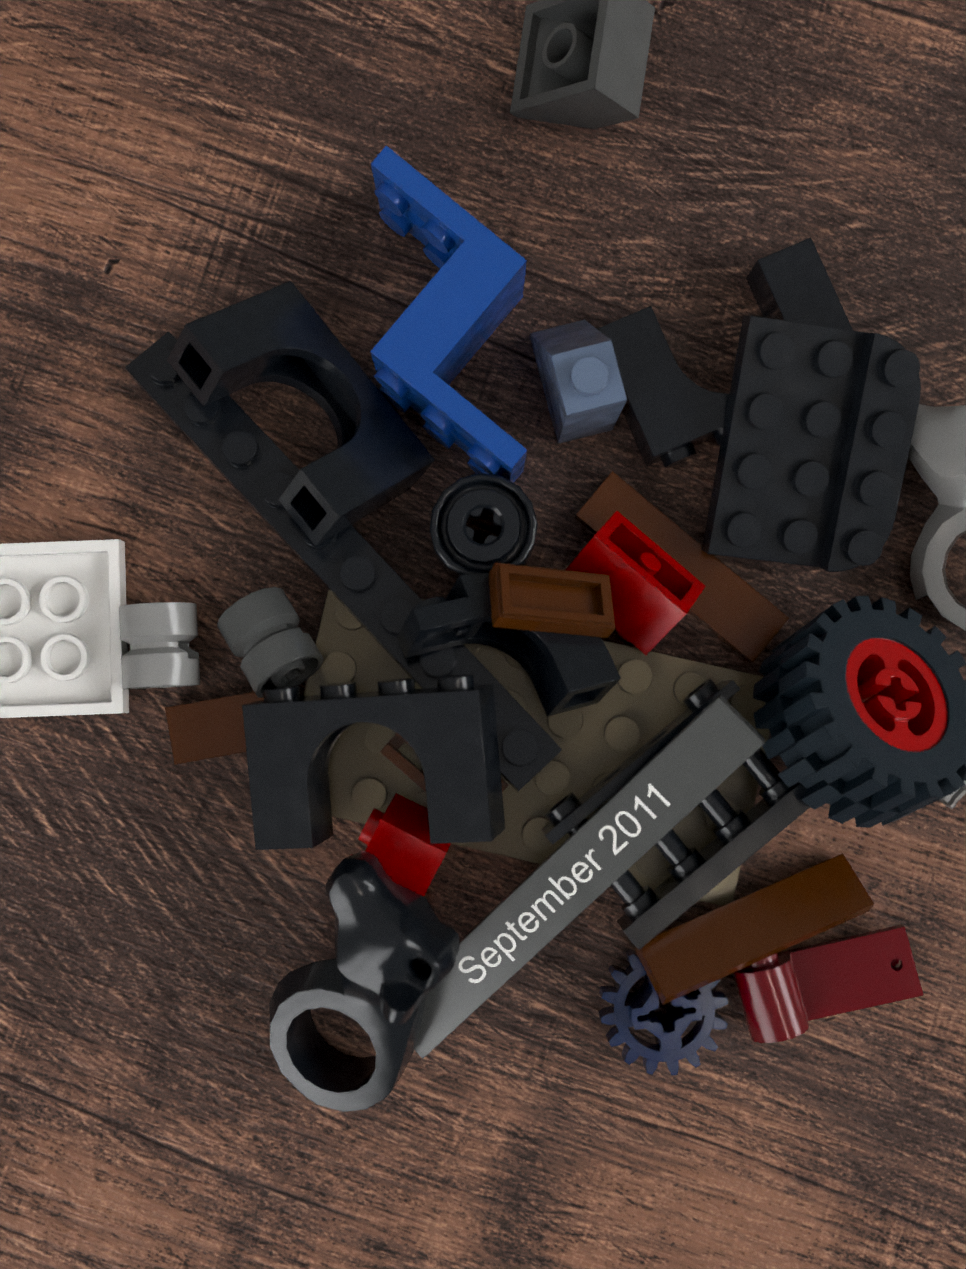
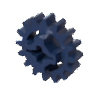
(638, 1011)

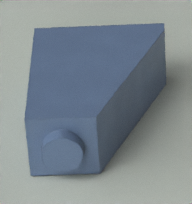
(579, 379)

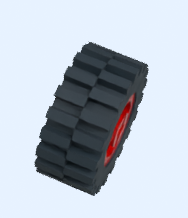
(866, 712)

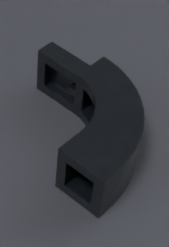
(563, 667)

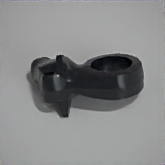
(383, 968)

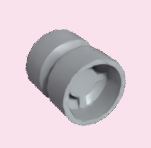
(159, 645)

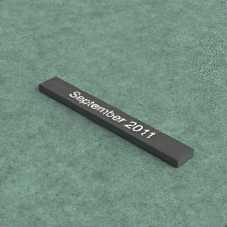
(589, 863)

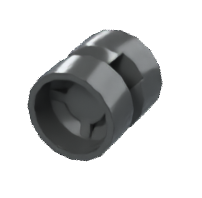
(267, 638)

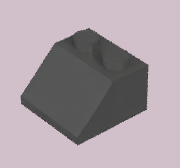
(582, 61)

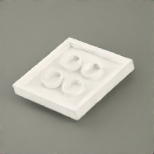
(62, 628)

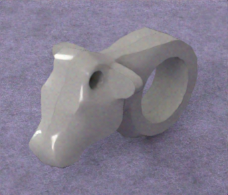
(940, 460)

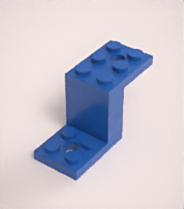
(449, 318)

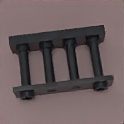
(691, 871)

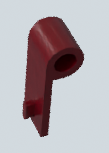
(826, 981)

